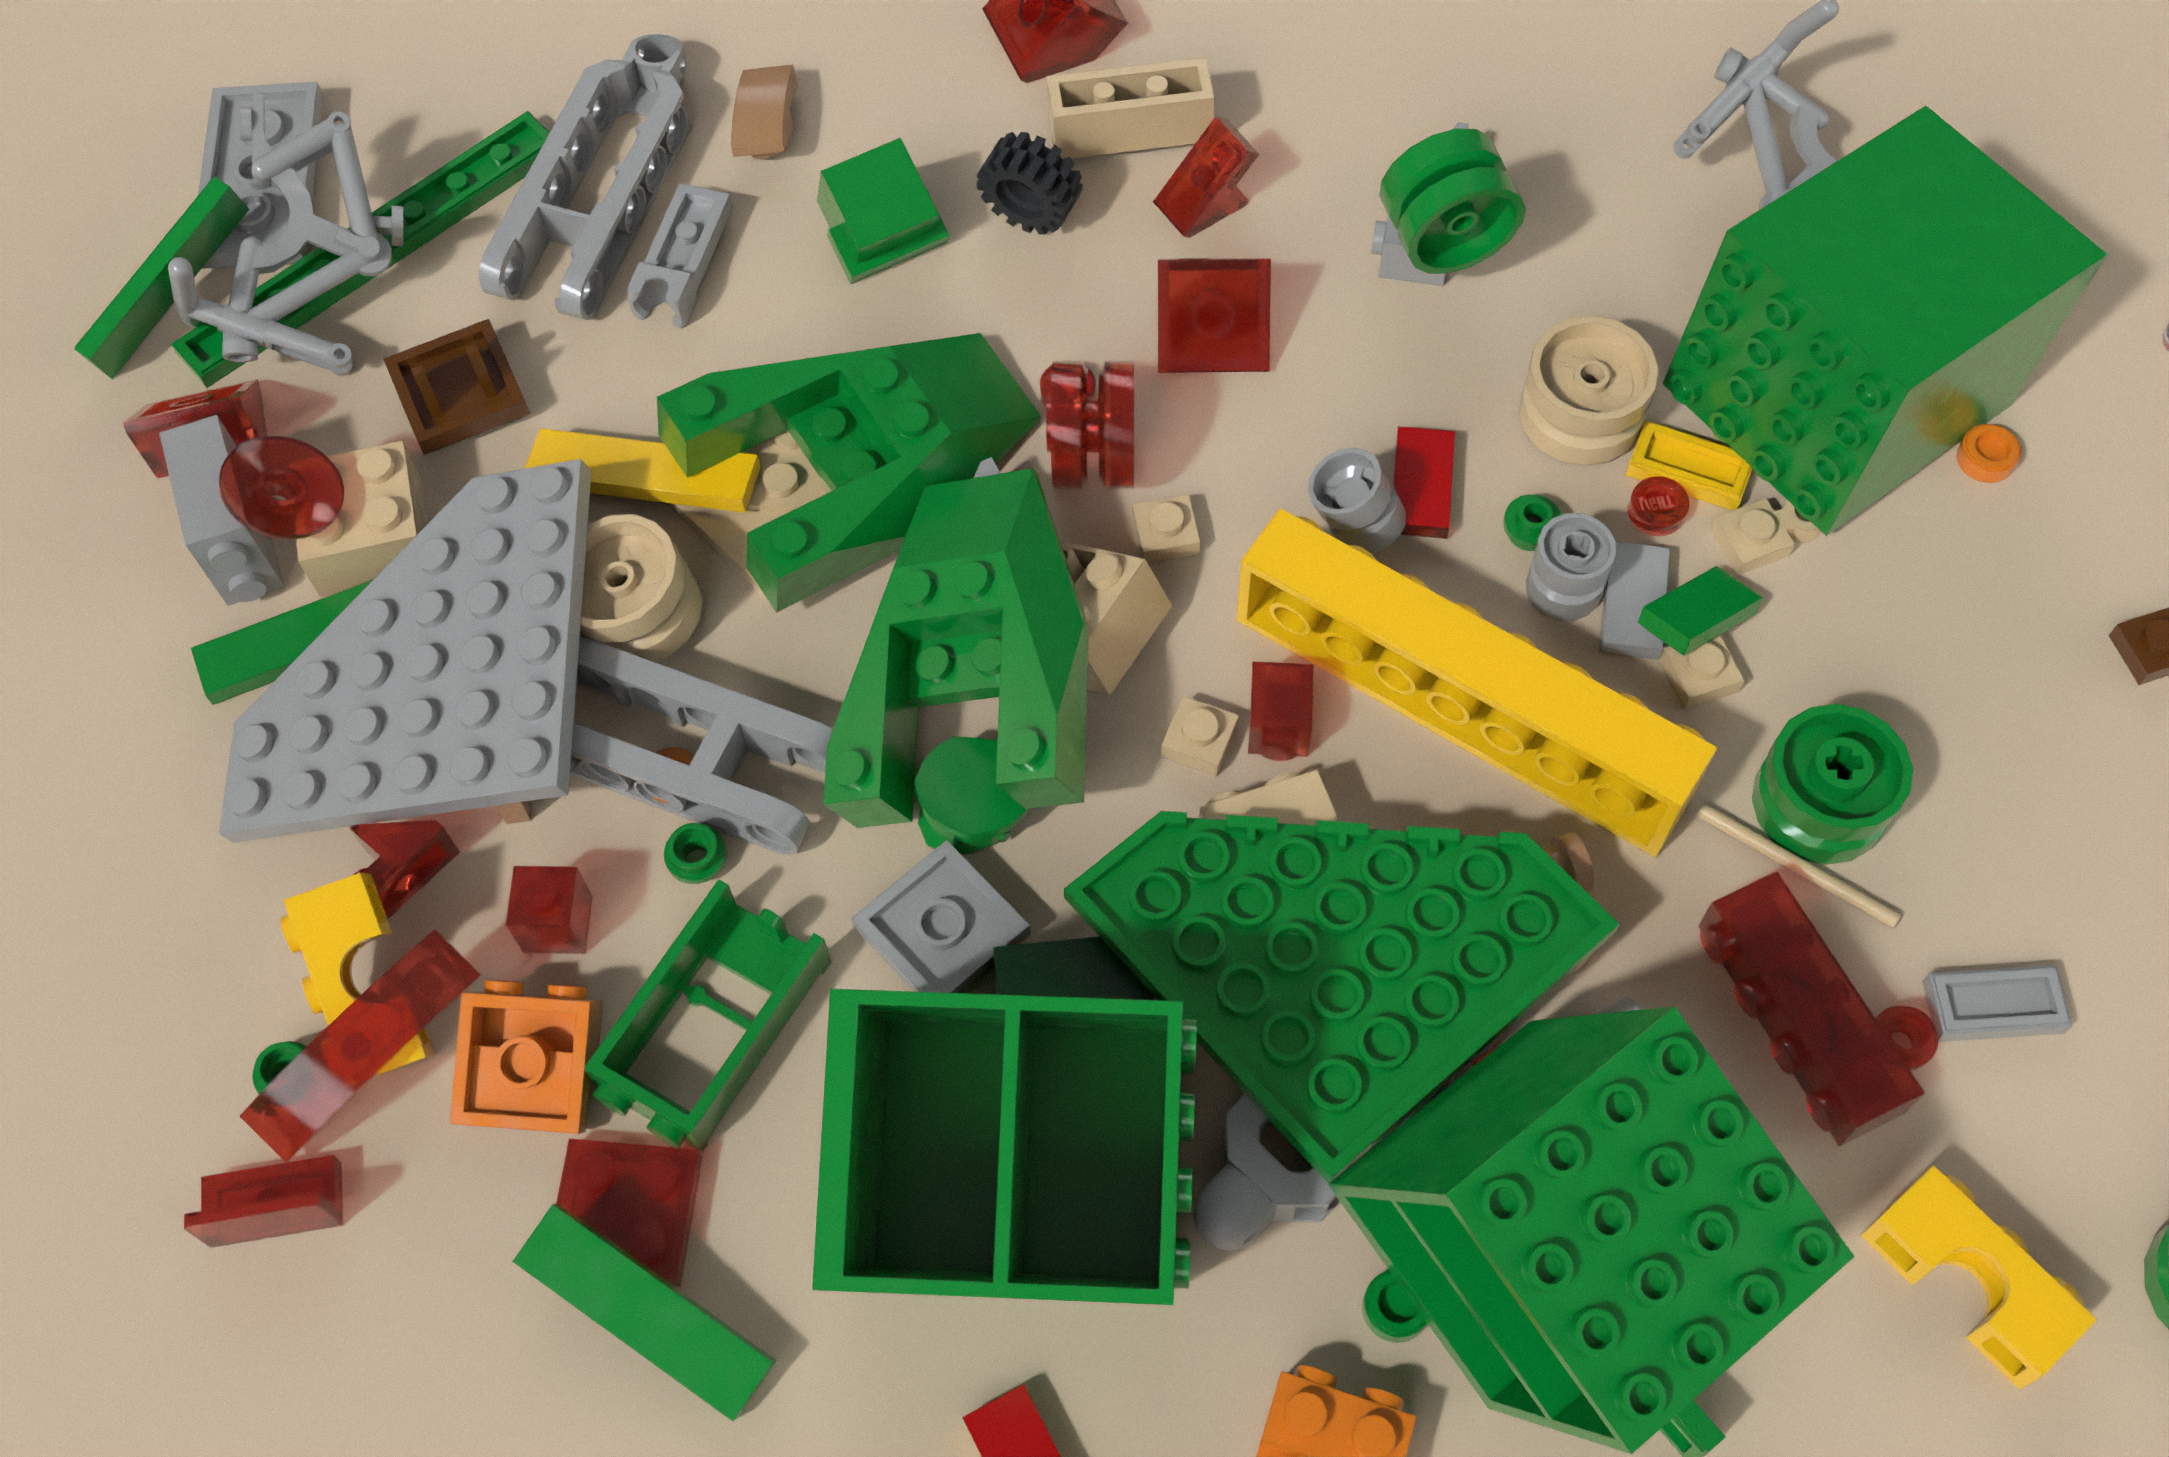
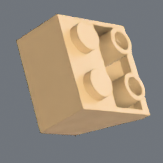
(1120, 607)

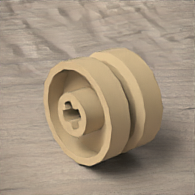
(1588, 390)
(637, 588)

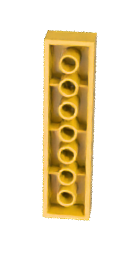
(1471, 681)

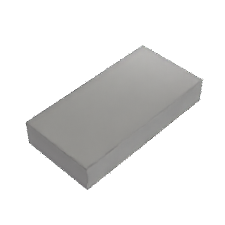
(1634, 581)
(1997, 1003)

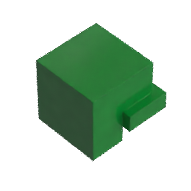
(878, 211)

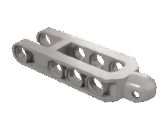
(599, 240)
(704, 787)
(1258, 1188)

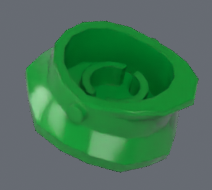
(962, 796)

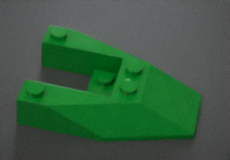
(872, 429)
(968, 616)

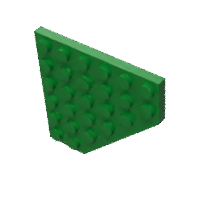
(1339, 958)

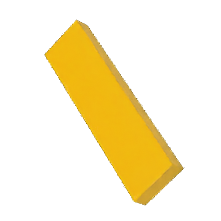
(649, 470)

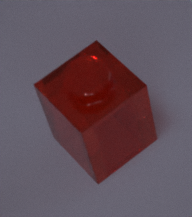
(1280, 710)
(549, 909)

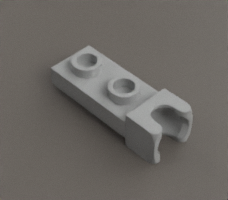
(680, 253)

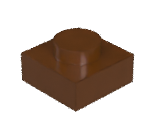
(2144, 645)

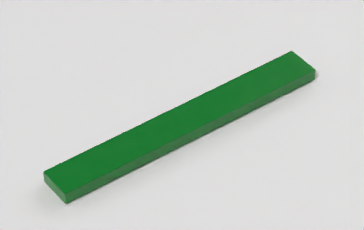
(427, 211)

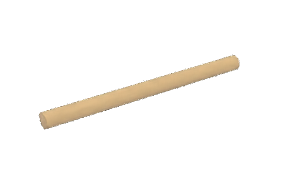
(1798, 865)

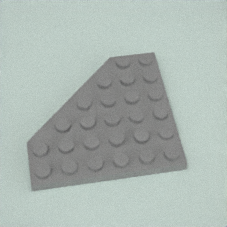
(437, 679)

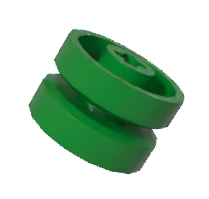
(1452, 201)
(1832, 783)

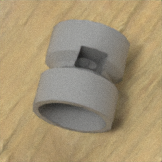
(1357, 500)
(1570, 566)

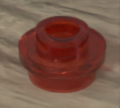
(1917, 1027)

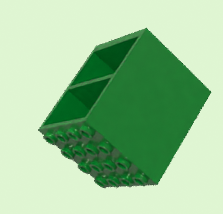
(1877, 316)
(1004, 1147)
(1593, 1223)

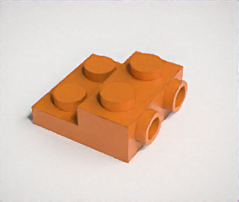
(525, 1057)
(1320, 1421)

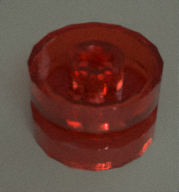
(1091, 424)

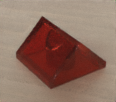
(1213, 315)
(236, 405)

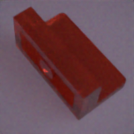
(268, 1202)

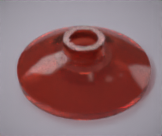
(284, 469)

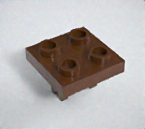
(456, 386)

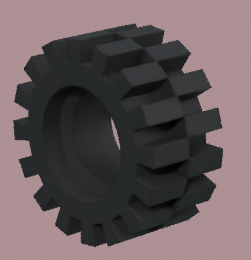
(1029, 183)

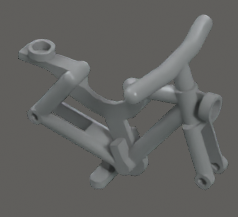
(1749, 85)
(360, 249)

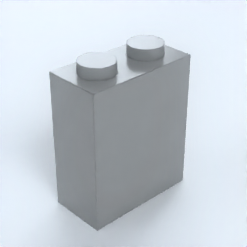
(231, 555)

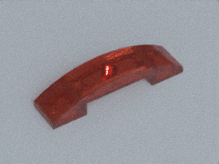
(359, 1044)

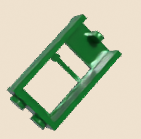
(743, 944)

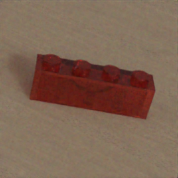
(1808, 1009)

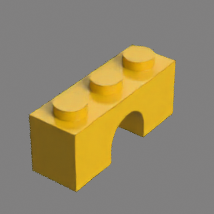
(329, 931)
(2028, 1312)

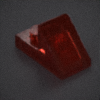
(1206, 180)
(404, 857)

